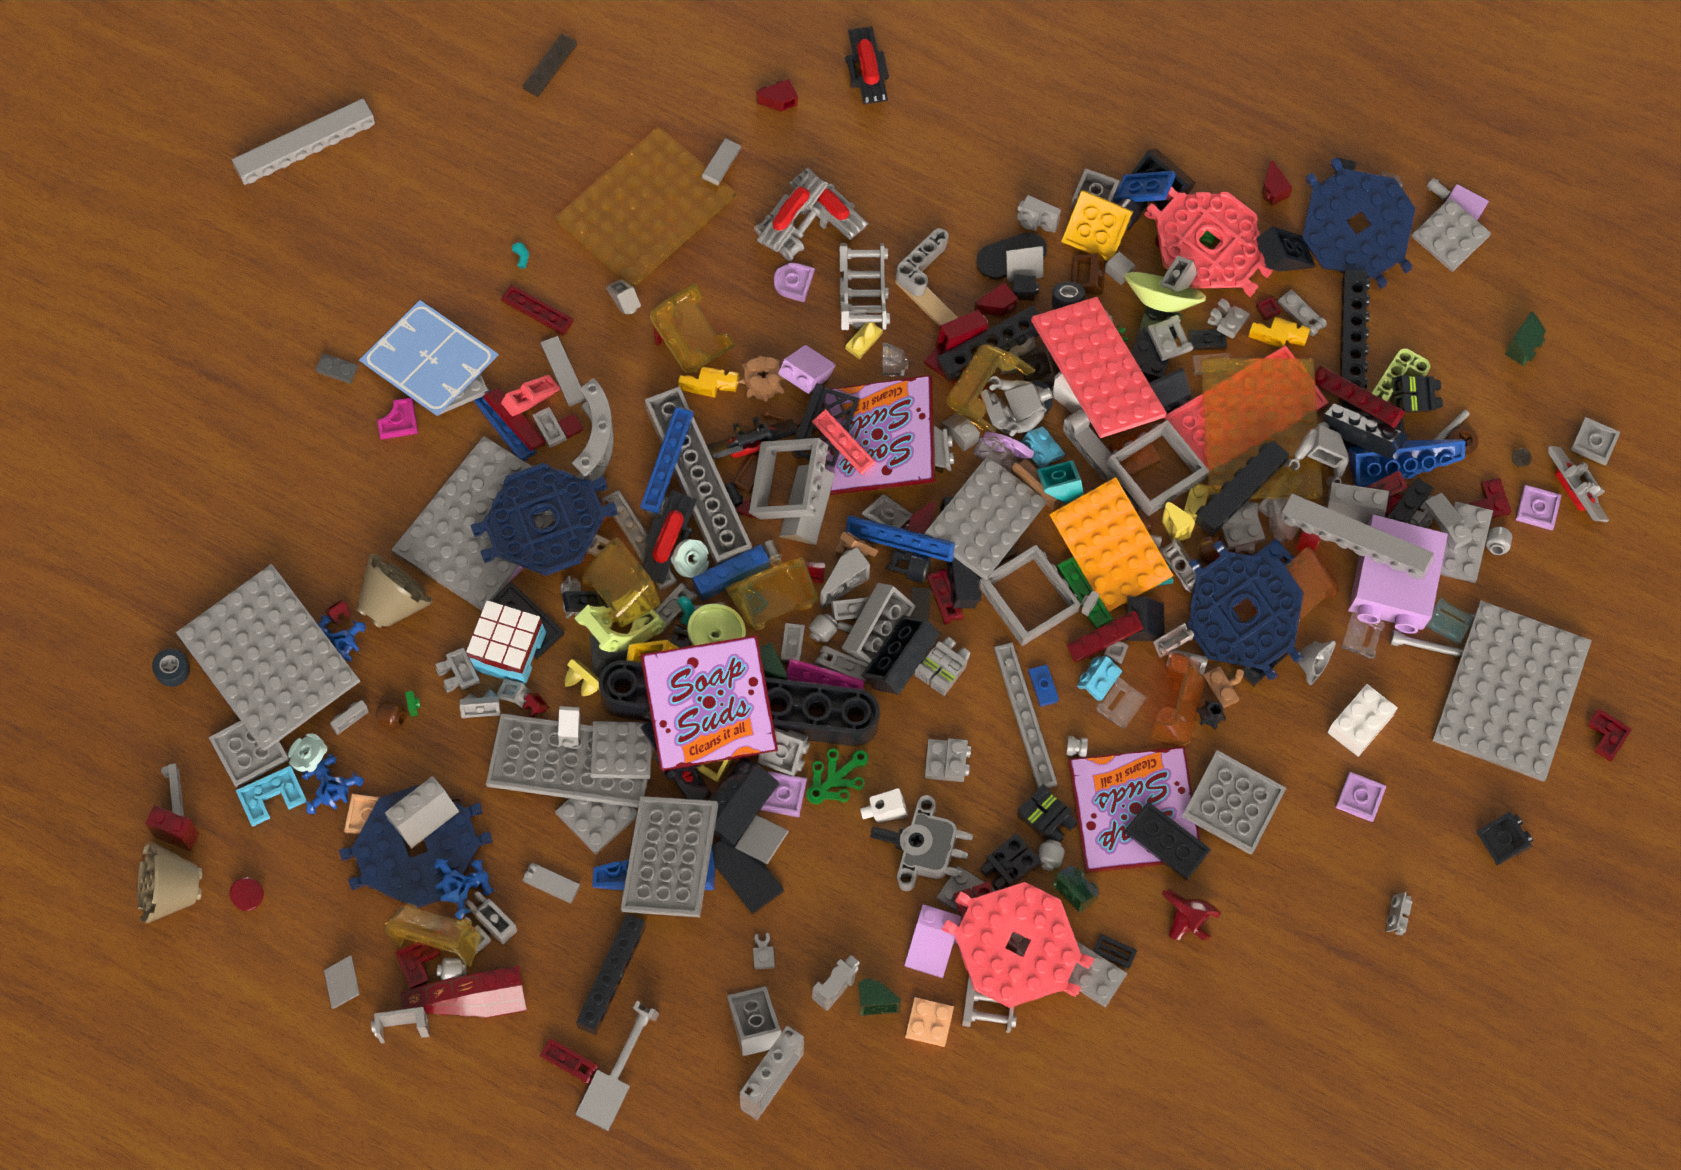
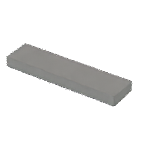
(562, 370)

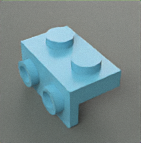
(1043, 446)
(1099, 677)

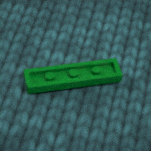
(1080, 586)

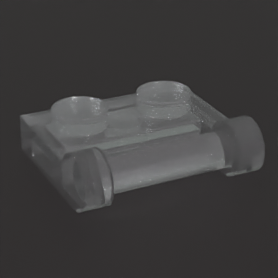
(1356, 635)
(1127, 705)

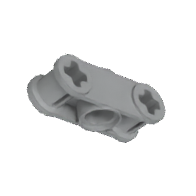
(789, 248)
(1174, 554)

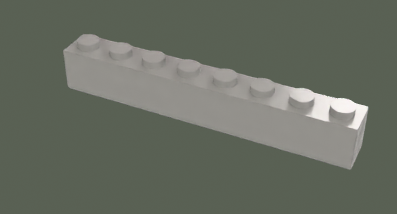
(303, 142)
(1357, 537)

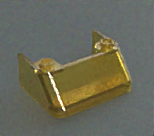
(964, 394)
(434, 931)

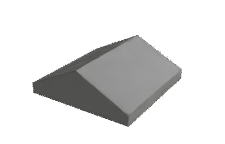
(887, 512)

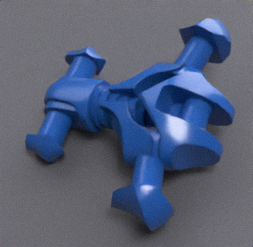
(344, 640)
(330, 788)
(457, 885)

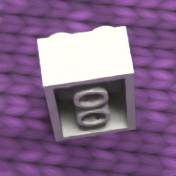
(1362, 720)

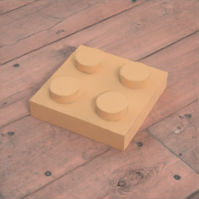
(929, 1022)

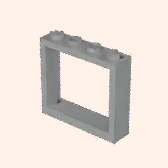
(1181, 448)
(764, 475)
(1005, 612)
(772, 1072)

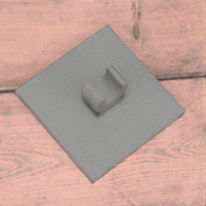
(1025, 262)
(761, 839)
(341, 982)

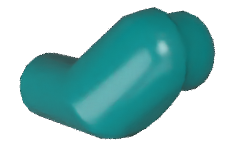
(523, 254)
(687, 607)

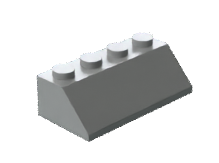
(877, 622)

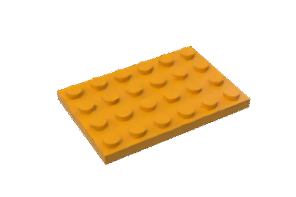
(1111, 544)

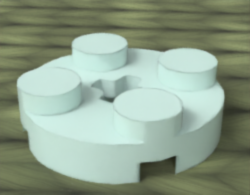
(681, 555)
(314, 746)

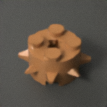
(762, 378)

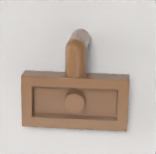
(850, 541)
(1222, 687)

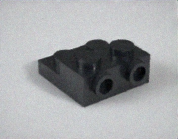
(1505, 838)

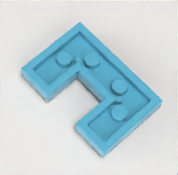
(268, 787)

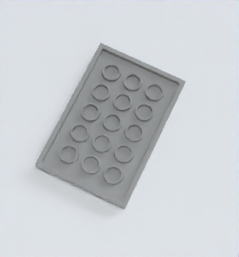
(987, 517)
(669, 856)

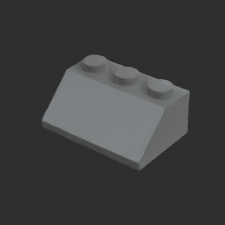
(1357, 501)
(421, 812)

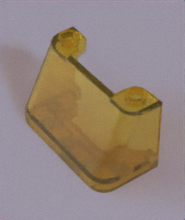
(688, 331)
(621, 583)
(773, 592)

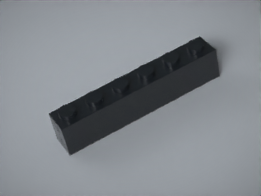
(1241, 488)
(962, 579)

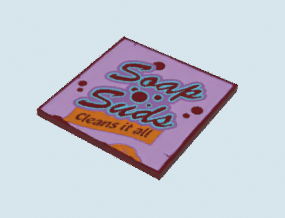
(894, 428)
(708, 703)
(1112, 793)

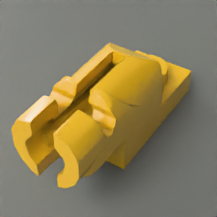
(1280, 332)
(709, 381)

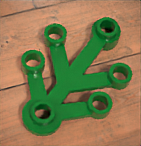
(834, 778)

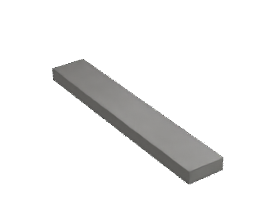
(634, 532)

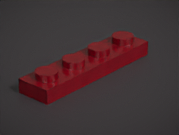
(1105, 636)

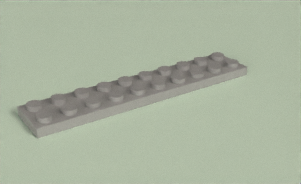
(1096, 982)

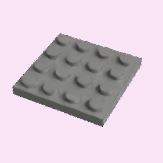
(1234, 802)

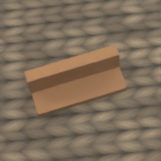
(1028, 474)

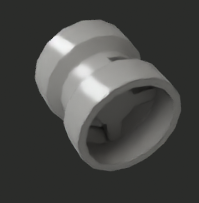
(1076, 746)

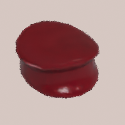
(246, 894)

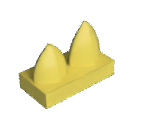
(864, 339)
(577, 672)

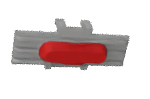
(788, 208)
(836, 209)
(1582, 494)

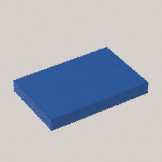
(1145, 186)

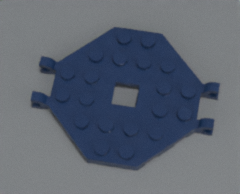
(1344, 196)
(532, 492)
(1264, 635)
(412, 880)

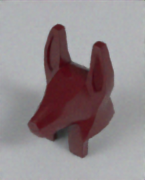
(1190, 915)

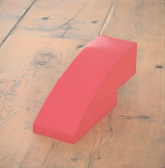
(529, 395)

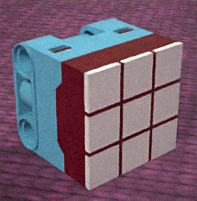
(505, 642)

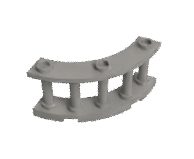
(846, 293)
(599, 449)

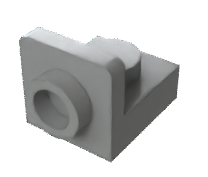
(513, 692)

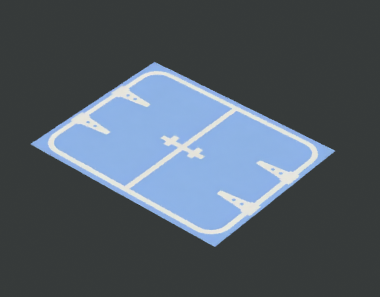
(428, 357)

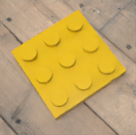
(1097, 225)

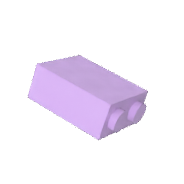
(806, 369)

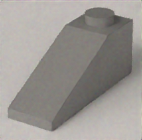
(1449, 521)

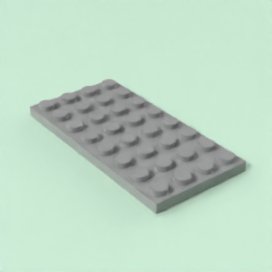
(532, 761)

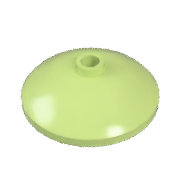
(715, 620)

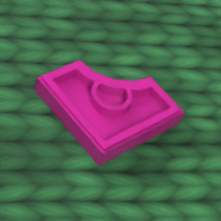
(399, 421)

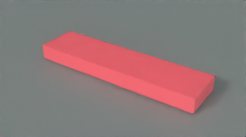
(843, 442)

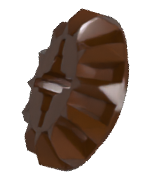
(1466, 434)

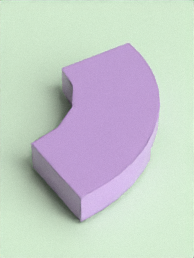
(1013, 445)

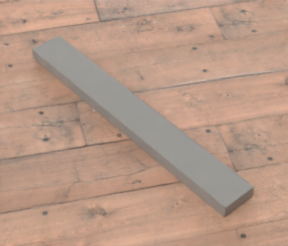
(1025, 715)

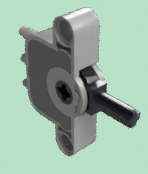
(936, 845)

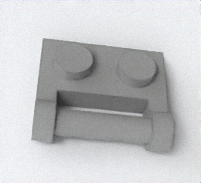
(1164, 340)

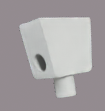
(886, 807)

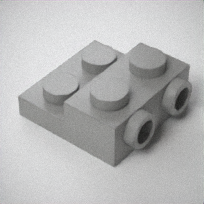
(1038, 213)
(997, 410)
(789, 754)
(947, 760)

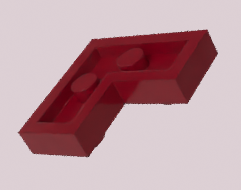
(1494, 499)
(1613, 732)
(411, 962)

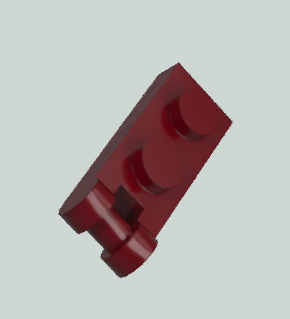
(941, 591)
(568, 1061)

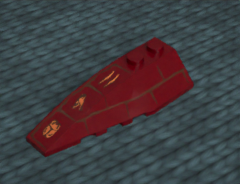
(476, 994)

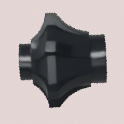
(1211, 713)

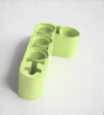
(1401, 368)

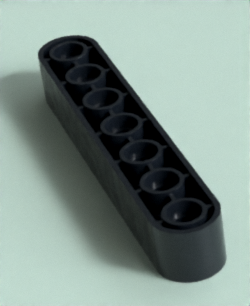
(796, 696)

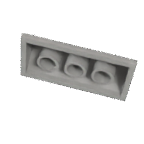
(806, 528)

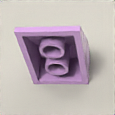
(931, 945)

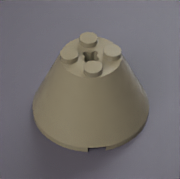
(389, 593)
(165, 883)

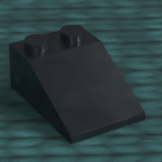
(1284, 250)

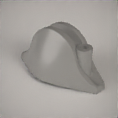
(1316, 659)

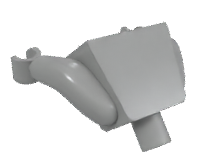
(1025, 402)
(1324, 446)

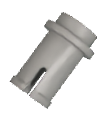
(1438, 188)
(772, 552)

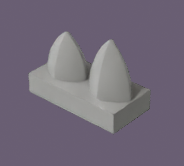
(480, 707)

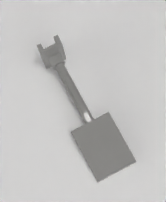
(606, 1091)

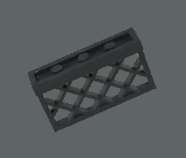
(814, 409)

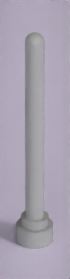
(1398, 638)

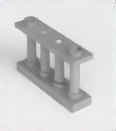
(971, 1014)

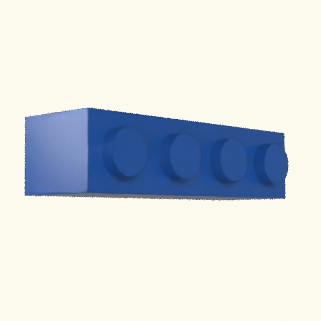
(739, 567)

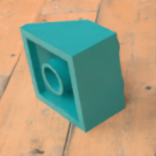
(1061, 481)

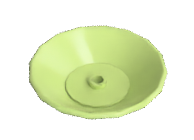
(1152, 295)

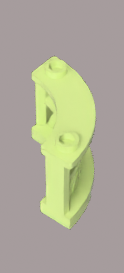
(600, 625)

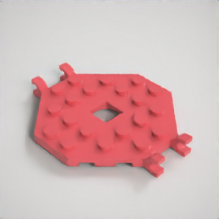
(1226, 218)
(1003, 973)

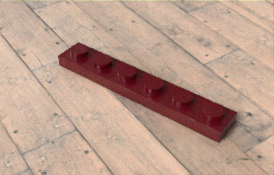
(1358, 397)

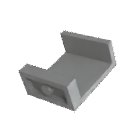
(400, 1017)

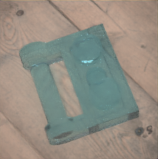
(1447, 625)

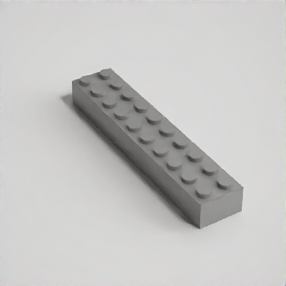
(701, 481)

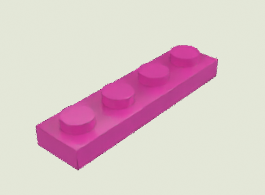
(809, 673)

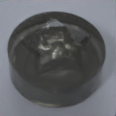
(1521, 457)

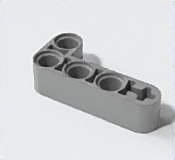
(914, 270)
(1087, 443)

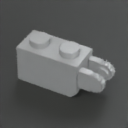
(492, 919)

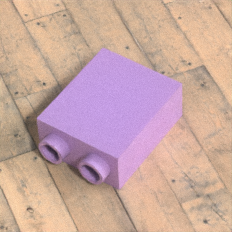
(1393, 594)

